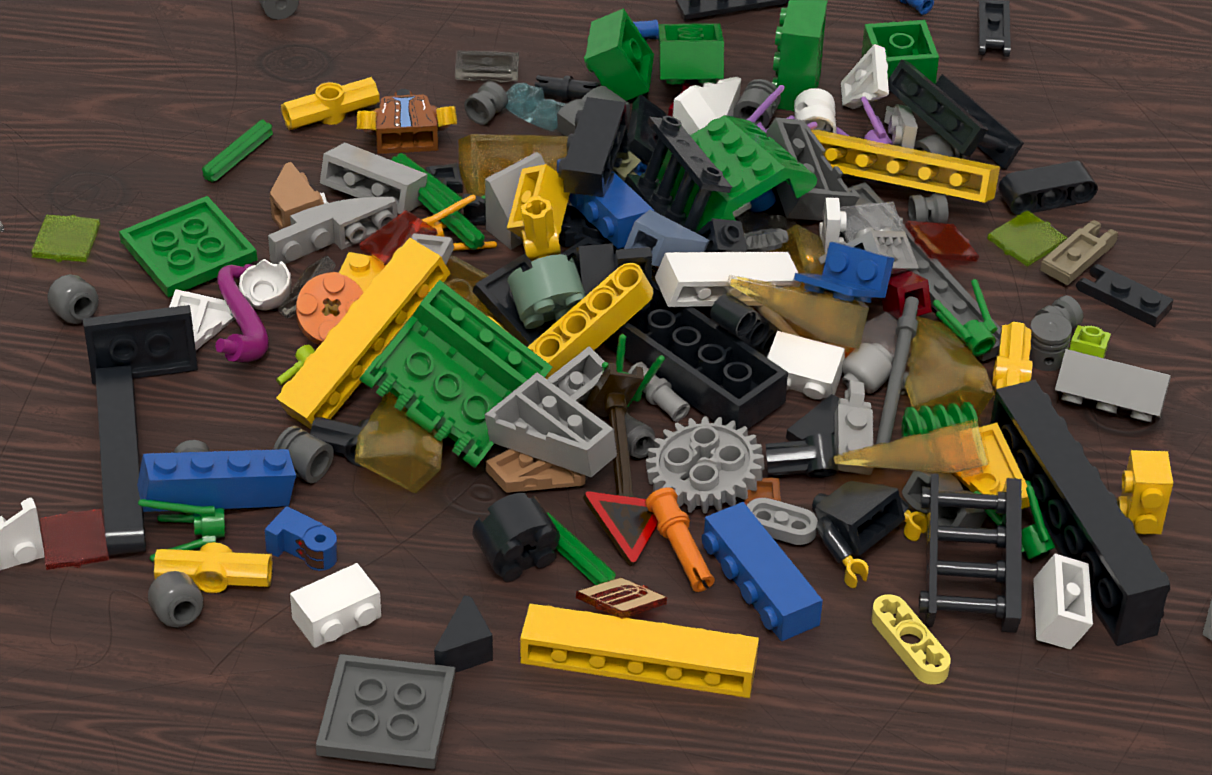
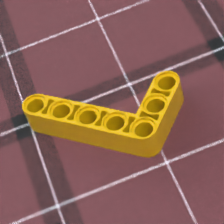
(594, 317)

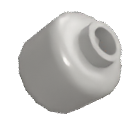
(868, 365)

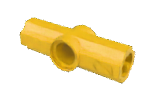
(330, 103)
(539, 231)
(1013, 362)
(216, 566)

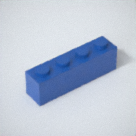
(614, 213)
(218, 478)
(762, 571)

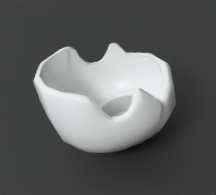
(266, 285)

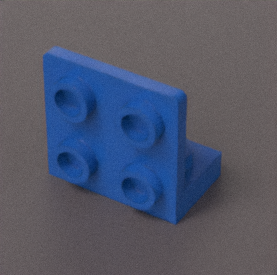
(851, 274)

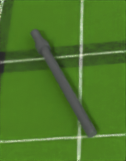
(905, 330)

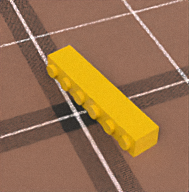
(910, 167)
(362, 334)
(639, 650)

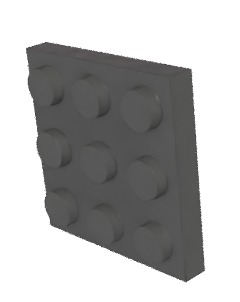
(386, 711)

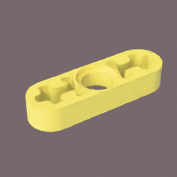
(911, 654)

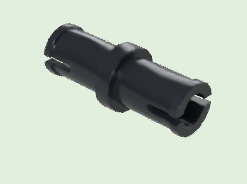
(565, 87)

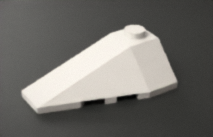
(703, 104)

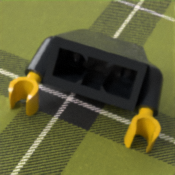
(858, 518)

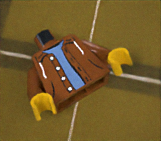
(406, 123)

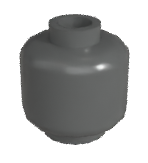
(72, 298)
(175, 599)

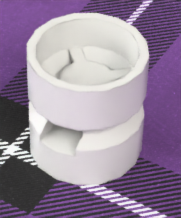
(817, 107)

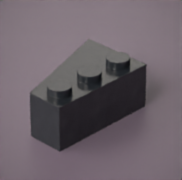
(595, 147)

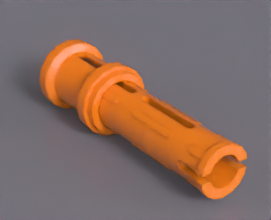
(674, 526)

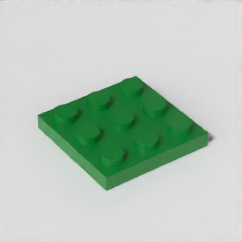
(187, 245)

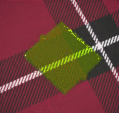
(66, 238)
(1026, 238)

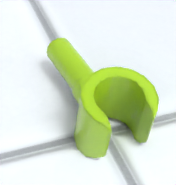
(301, 355)

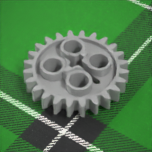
(706, 463)

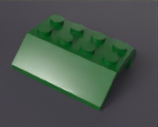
(748, 162)
(452, 370)

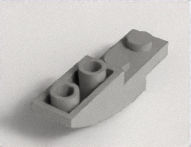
(335, 222)

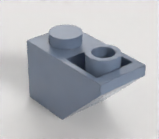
(663, 237)

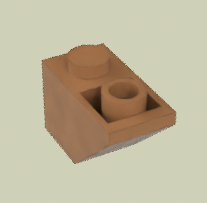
(291, 195)

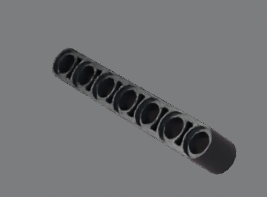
(119, 460)

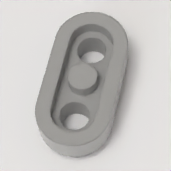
(785, 521)

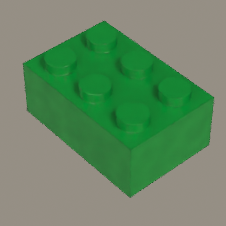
(799, 49)
(690, 52)

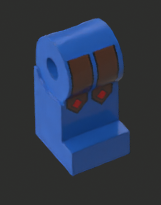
(302, 538)

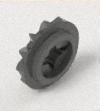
(765, 239)

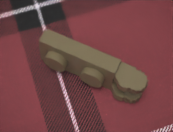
(1078, 252)

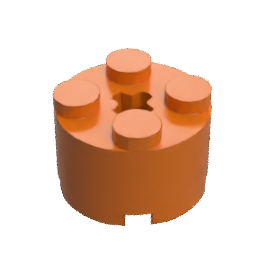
(321, 290)

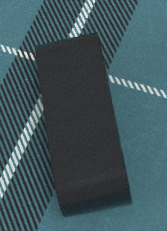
(1047, 187)
(744, 323)

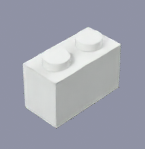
(810, 364)
(1062, 601)
(335, 605)

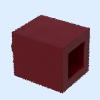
(903, 286)

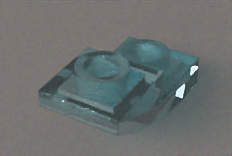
(531, 106)

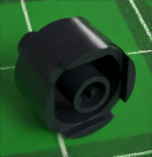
(516, 536)

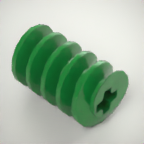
(927, 420)

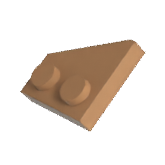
(523, 472)

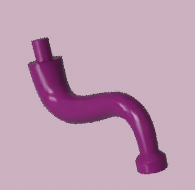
(254, 341)

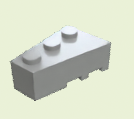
(551, 427)

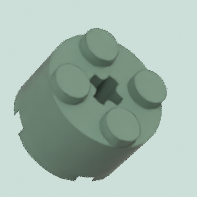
(546, 290)

